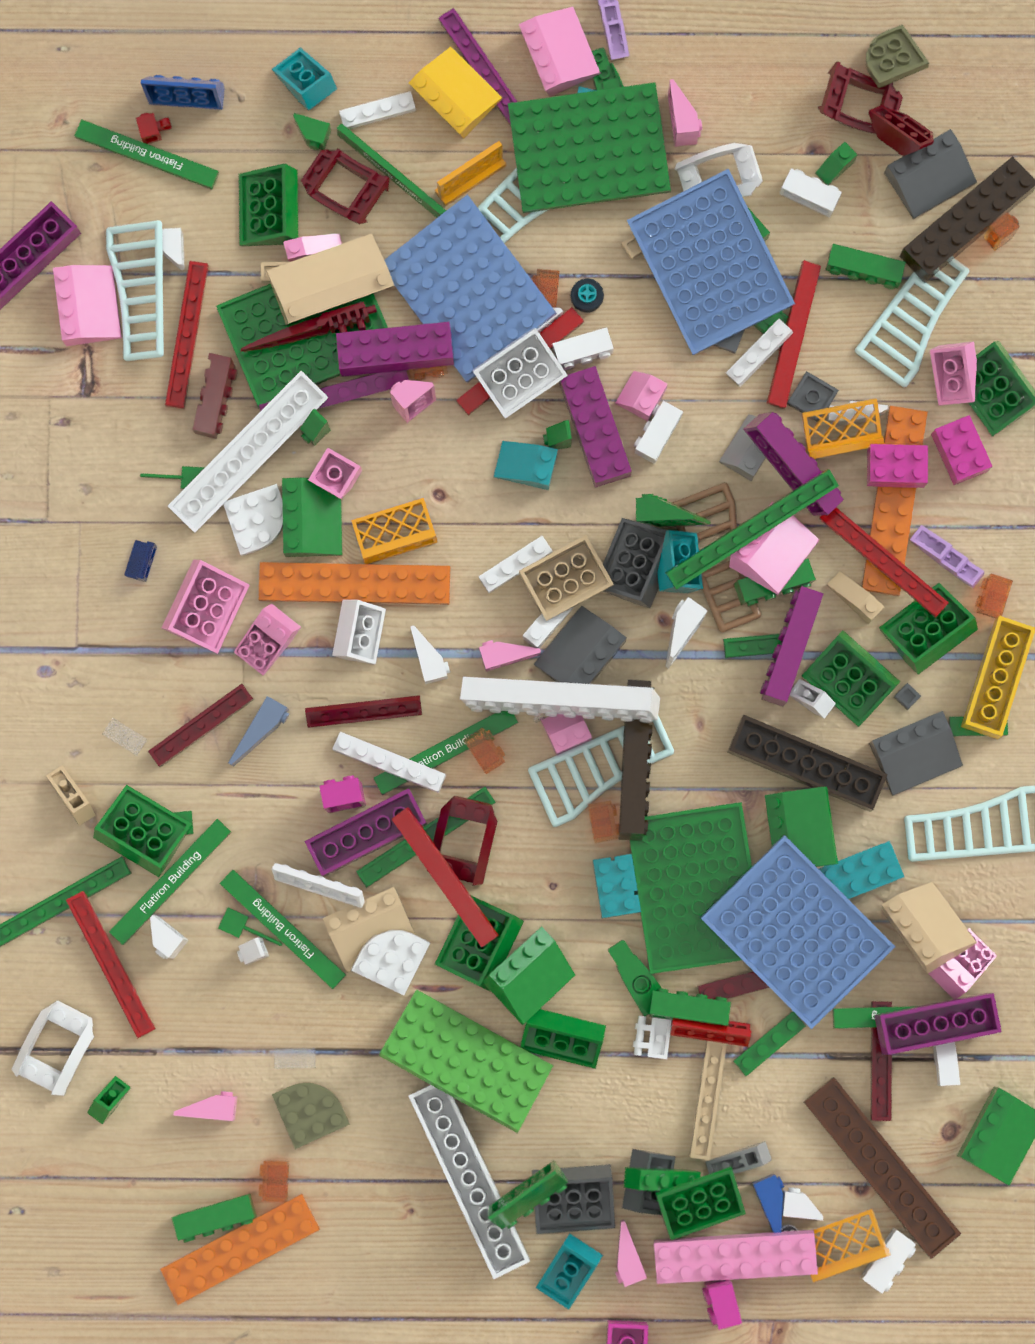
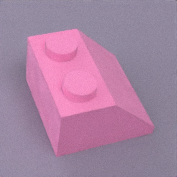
(641, 394)
(335, 473)
(566, 732)

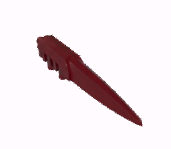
(317, 326)

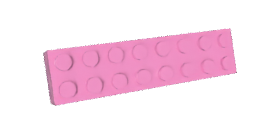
(735, 1256)

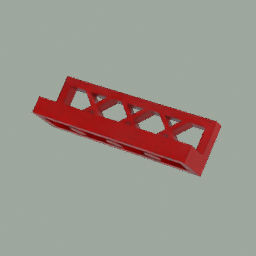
(734, 1034)

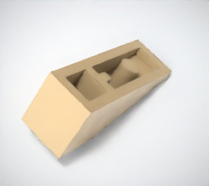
(855, 597)
(71, 795)

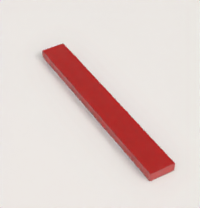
(797, 323)
(553, 333)
(186, 335)
(885, 561)
(444, 877)
(110, 964)

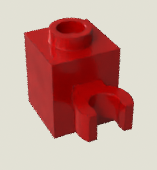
(150, 127)

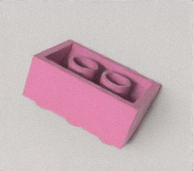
(412, 397)

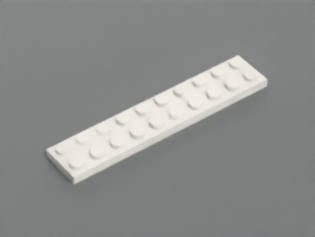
(247, 451)

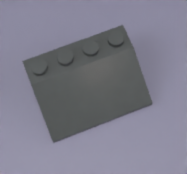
(931, 174)
(634, 562)
(581, 649)
(916, 753)
(582, 1205)

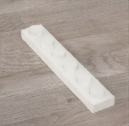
(389, 762)

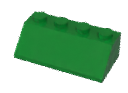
(563, 1038)

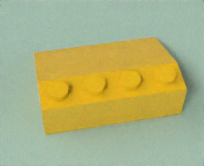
(455, 91)

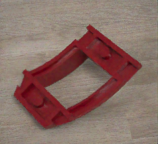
(836, 90)
(365, 199)
(472, 811)

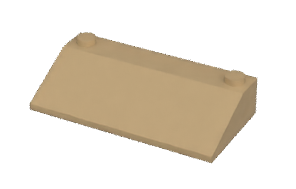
(329, 278)

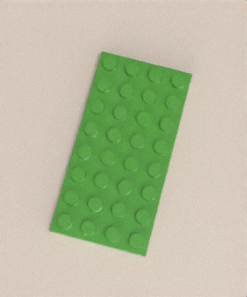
(466, 1061)

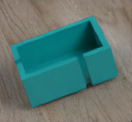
(616, 886)

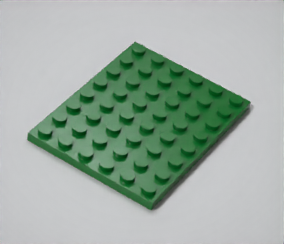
(589, 147)
(272, 368)
(680, 874)

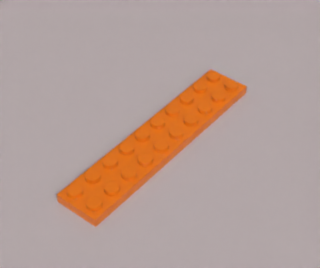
(894, 504)
(354, 582)

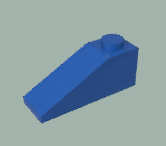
(771, 1199)

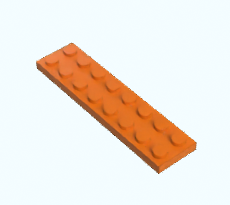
(239, 1249)

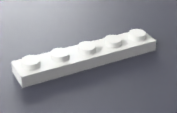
(318, 885)

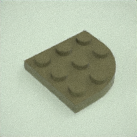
(894, 57)
(309, 1112)

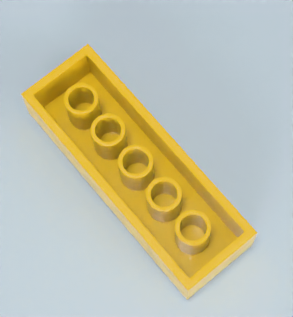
(998, 677)

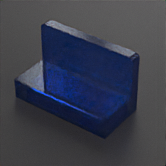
(140, 560)

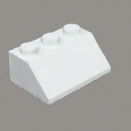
(359, 631)

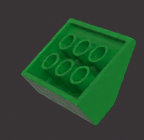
(268, 206)
(1000, 389)
(660, 513)
(310, 520)
(925, 639)
(851, 678)
(805, 821)
(142, 830)
(466, 957)
(530, 976)
(1000, 1136)
(527, 1195)
(700, 1203)

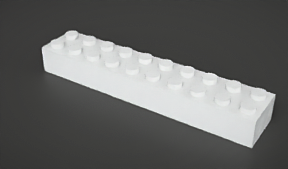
(560, 698)
(468, 1178)

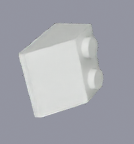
(166, 938)

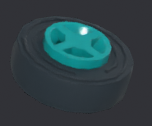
(587, 288)

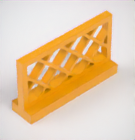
(470, 174)
(841, 444)
(400, 545)
(853, 1260)

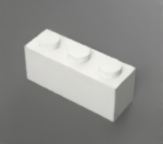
(810, 192)
(583, 348)
(657, 431)
(881, 1272)

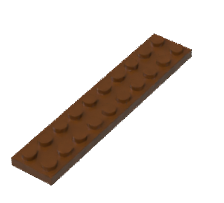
(882, 1168)

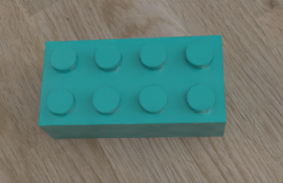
(865, 870)

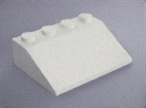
(519, 372)
(686, 621)

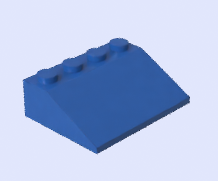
(184, 92)

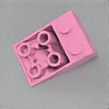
(267, 638)
(964, 969)

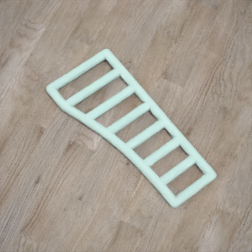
(495, 196)
(122, 284)
(926, 331)
(602, 786)
(965, 813)

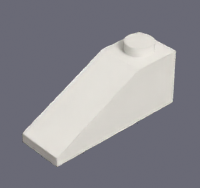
(542, 629)
(430, 660)

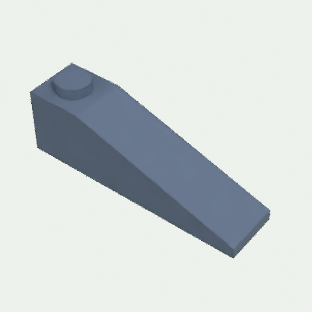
(265, 722)

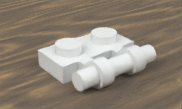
(658, 1040)

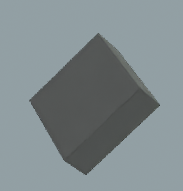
(907, 696)

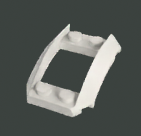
(744, 159)
(42, 1073)

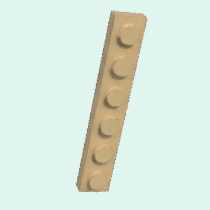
(708, 1100)

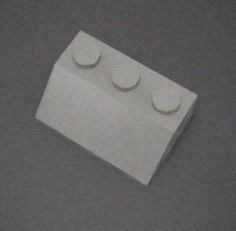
(743, 454)

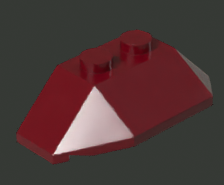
(899, 130)

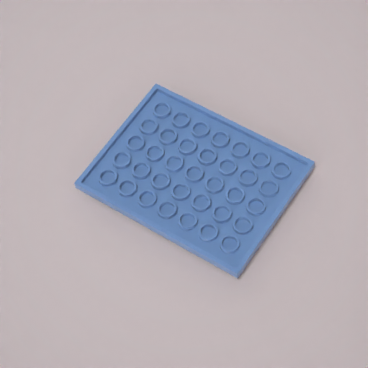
(710, 262)
(468, 277)
(797, 931)

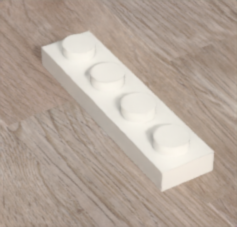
(377, 110)
(759, 352)
(510, 566)

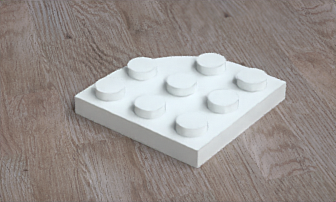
(255, 518)
(391, 959)

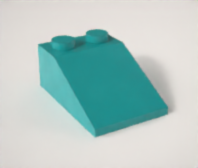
(305, 78)
(526, 464)
(677, 548)
(569, 1271)

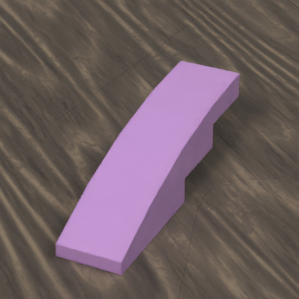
(613, 28)
(947, 556)

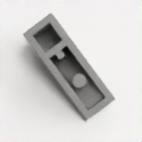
(741, 1159)

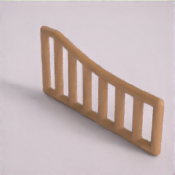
(731, 524)

